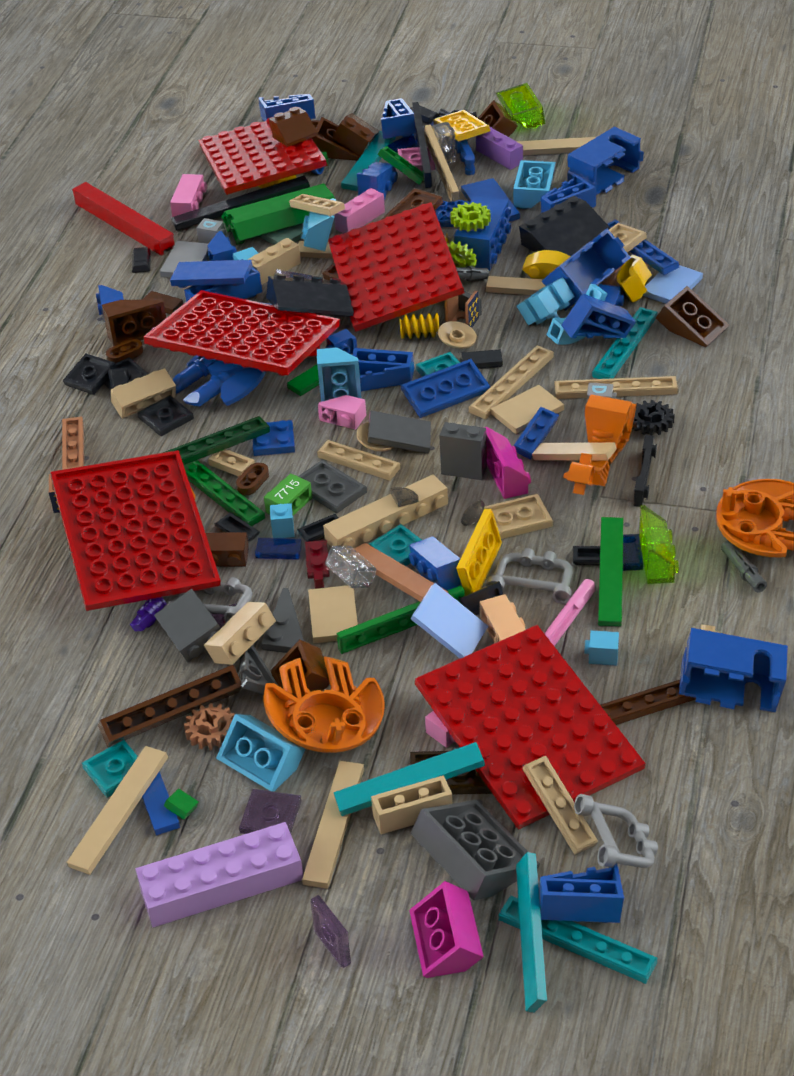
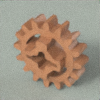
(208, 726)

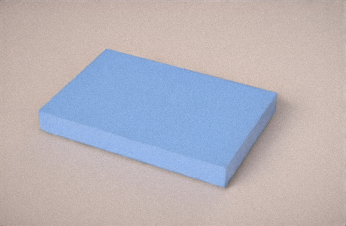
(665, 287)
(449, 622)

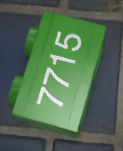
(290, 490)

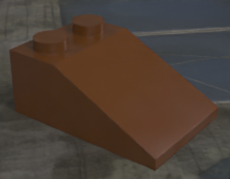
(355, 134)
(325, 143)
(132, 318)
(692, 318)

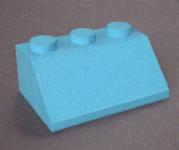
(532, 182)
(317, 230)
(338, 374)
(259, 752)

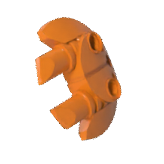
(754, 516)
(328, 718)

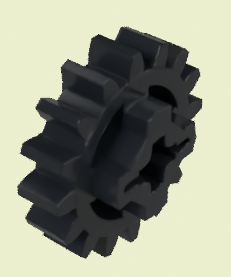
(654, 417)

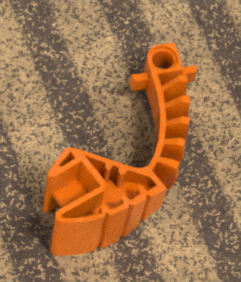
(605, 422)

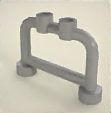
(548, 561)
(230, 588)
(609, 853)

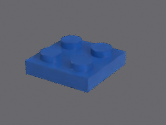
(277, 441)

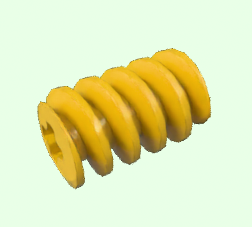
(419, 326)

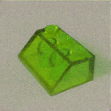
(522, 105)
(657, 548)

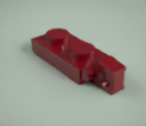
(315, 560)

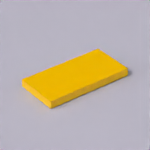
(464, 124)
(479, 553)

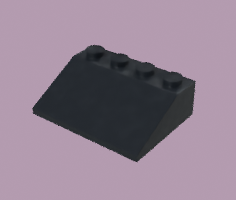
(563, 227)
(309, 295)

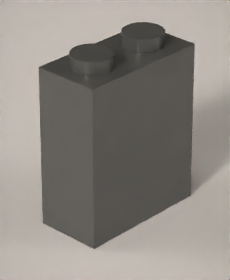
(463, 451)
(188, 624)

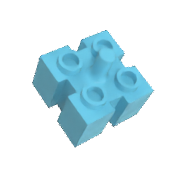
(546, 302)

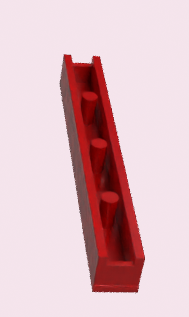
(123, 218)

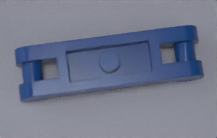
(466, 156)

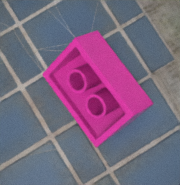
(505, 466)
(446, 931)

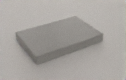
(183, 252)

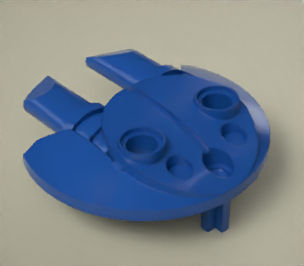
(228, 379)

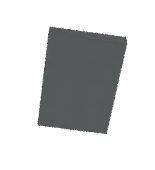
(399, 431)
(332, 486)

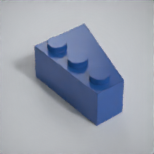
(378, 177)
(575, 187)
(597, 318)
(383, 368)
(435, 562)
(582, 896)

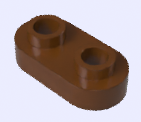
(130, 348)
(252, 478)

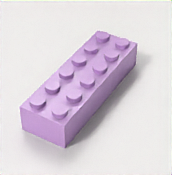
(219, 874)

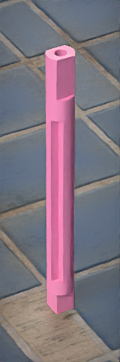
(570, 611)

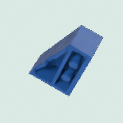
(269, 108)
(397, 119)

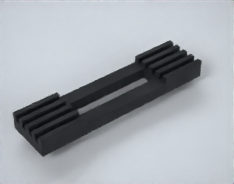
(641, 490)

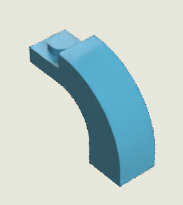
(557, 332)

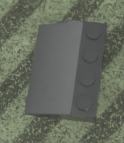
(470, 846)

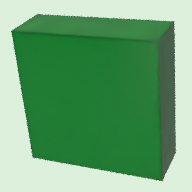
(181, 804)

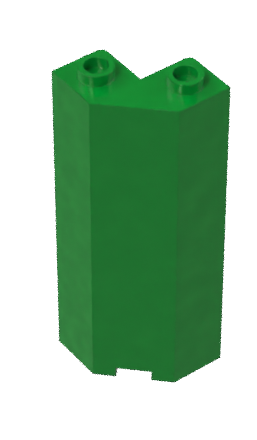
(269, 214)

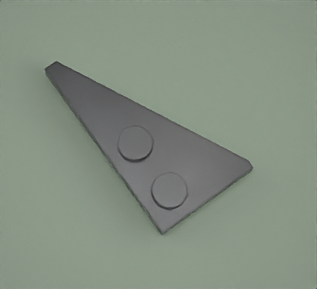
(286, 629)
(254, 672)

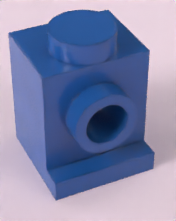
(343, 340)

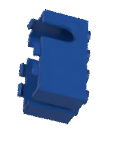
(608, 149)
(488, 241)
(590, 264)
(721, 664)

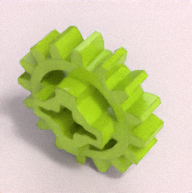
(470, 216)
(461, 255)

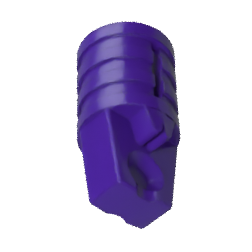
(145, 615)

